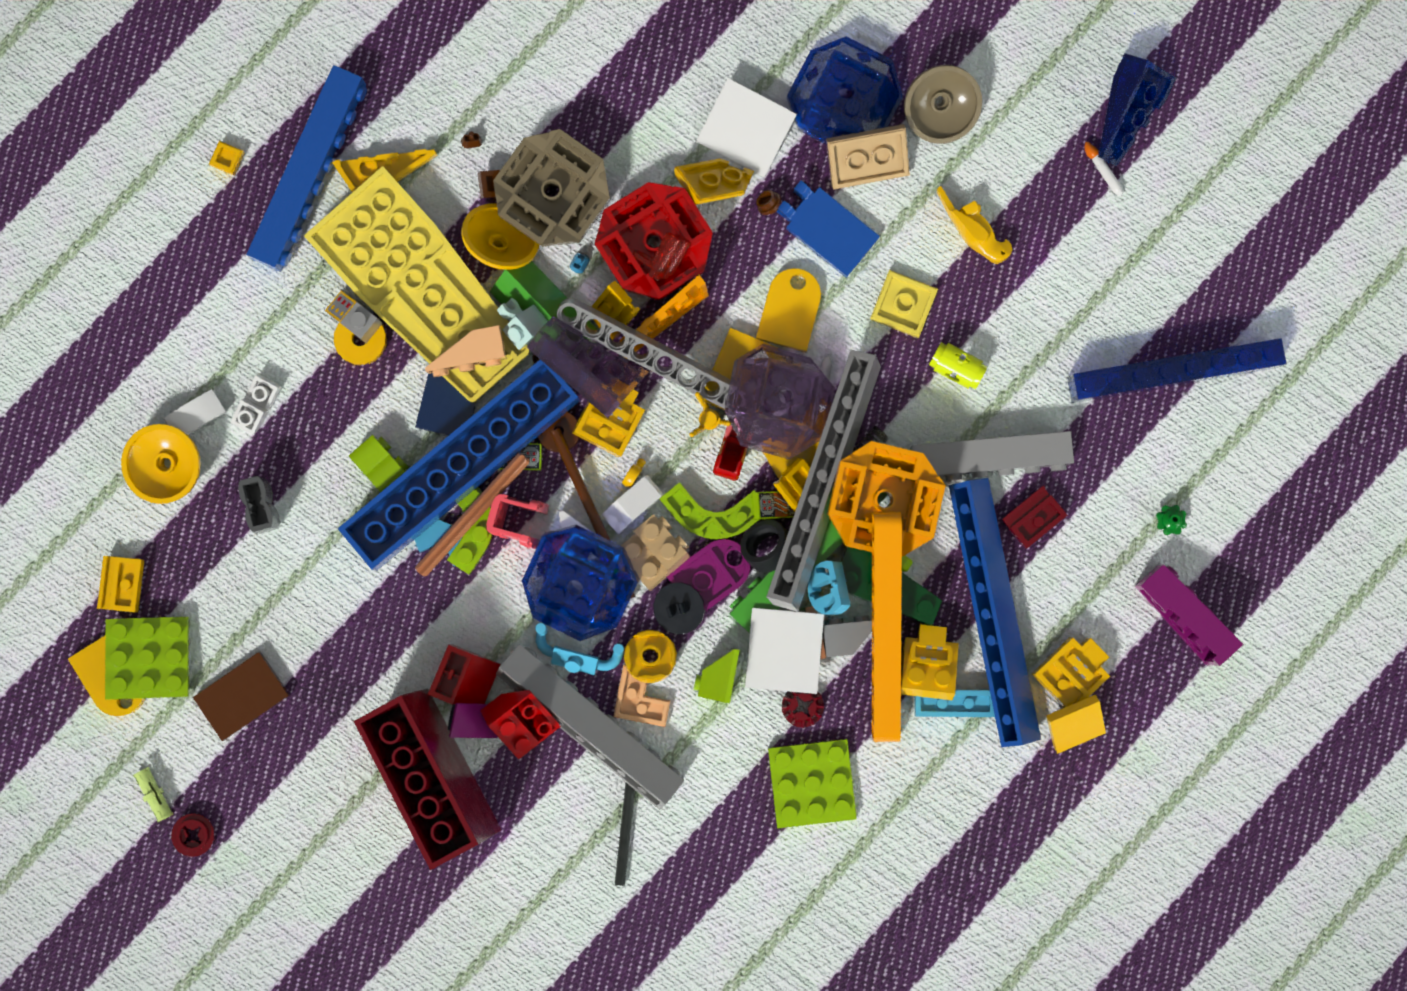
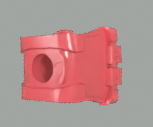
(498, 513)

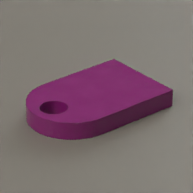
(711, 573)

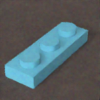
(964, 704)

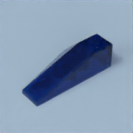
(1134, 95)

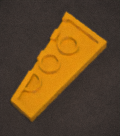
(673, 310)

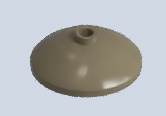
(951, 117)

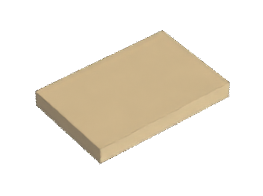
(868, 156)

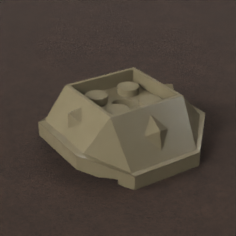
(547, 162)

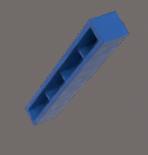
(307, 169)

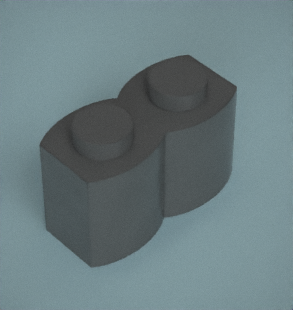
(258, 498)

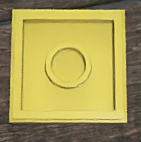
(903, 304)

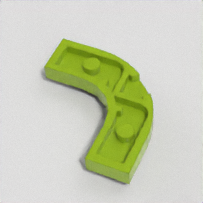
(708, 523)
(475, 541)

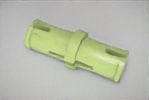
(153, 794)

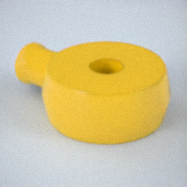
(633, 473)

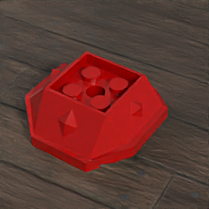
(648, 214)

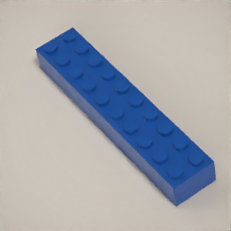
(458, 465)

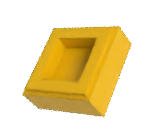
(226, 158)

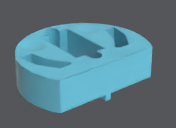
(836, 601)

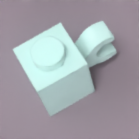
(523, 324)

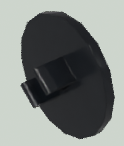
(679, 608)

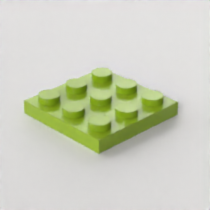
(146, 658)
(812, 783)

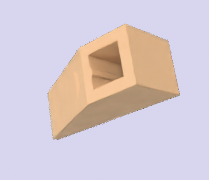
(475, 348)

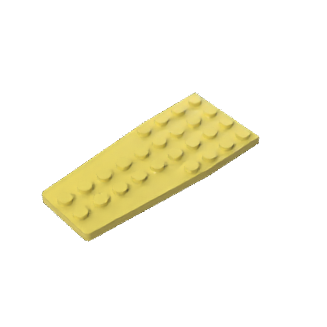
(411, 277)

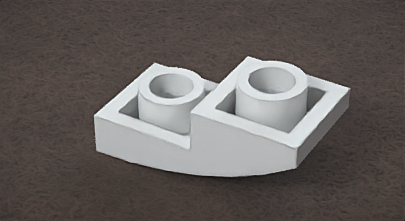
(256, 404)
(196, 413)

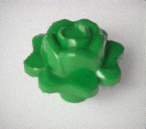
(1171, 520)

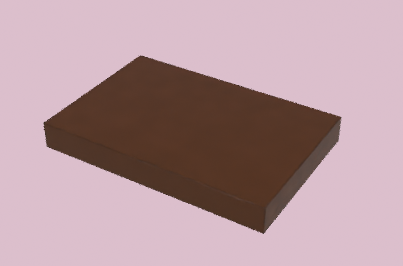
(241, 696)

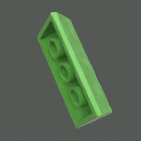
(532, 287)

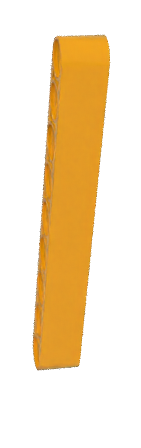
(886, 626)

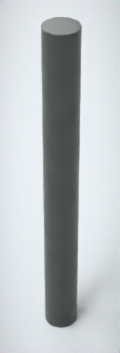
(625, 832)

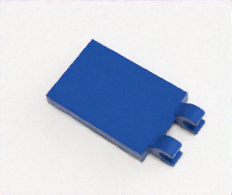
(828, 229)

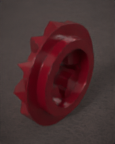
(800, 719)
(180, 835)

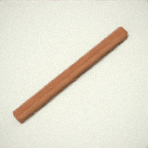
(472, 514)

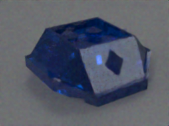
(848, 66)
(595, 563)

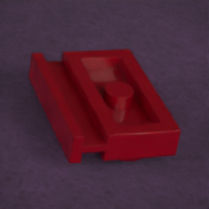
(1034, 517)

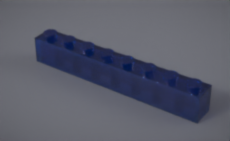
(1176, 370)

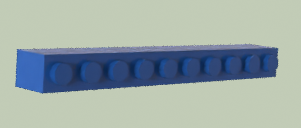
(994, 612)

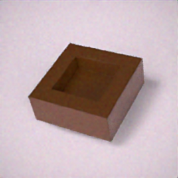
(486, 183)

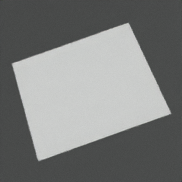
(746, 127)
(784, 650)

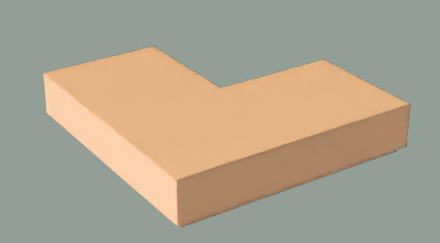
(637, 707)

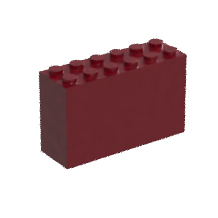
(427, 777)

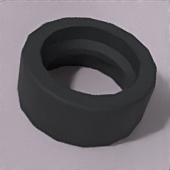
(753, 538)

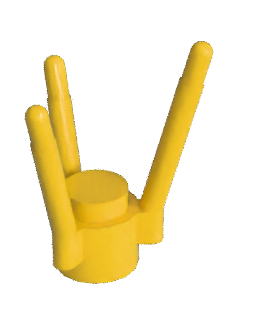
(708, 419)

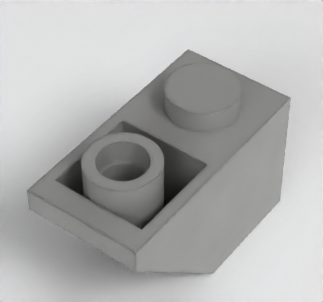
(845, 638)

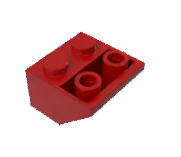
(463, 677)
(519, 721)

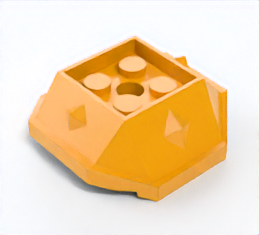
(900, 474)

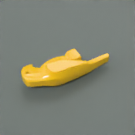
(976, 230)

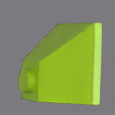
(718, 678)

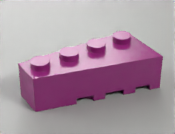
(1188, 616)

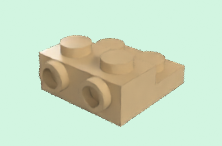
(655, 551)

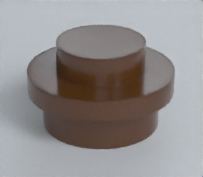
(768, 202)

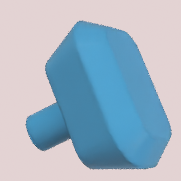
(579, 262)

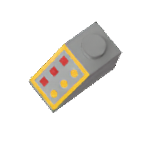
(353, 316)

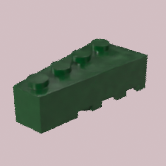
(915, 600)

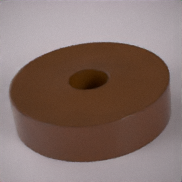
(568, 423)

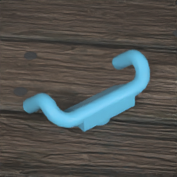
(574, 660)

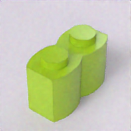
(378, 463)

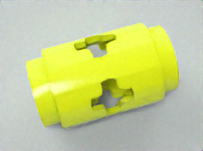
(968, 371)

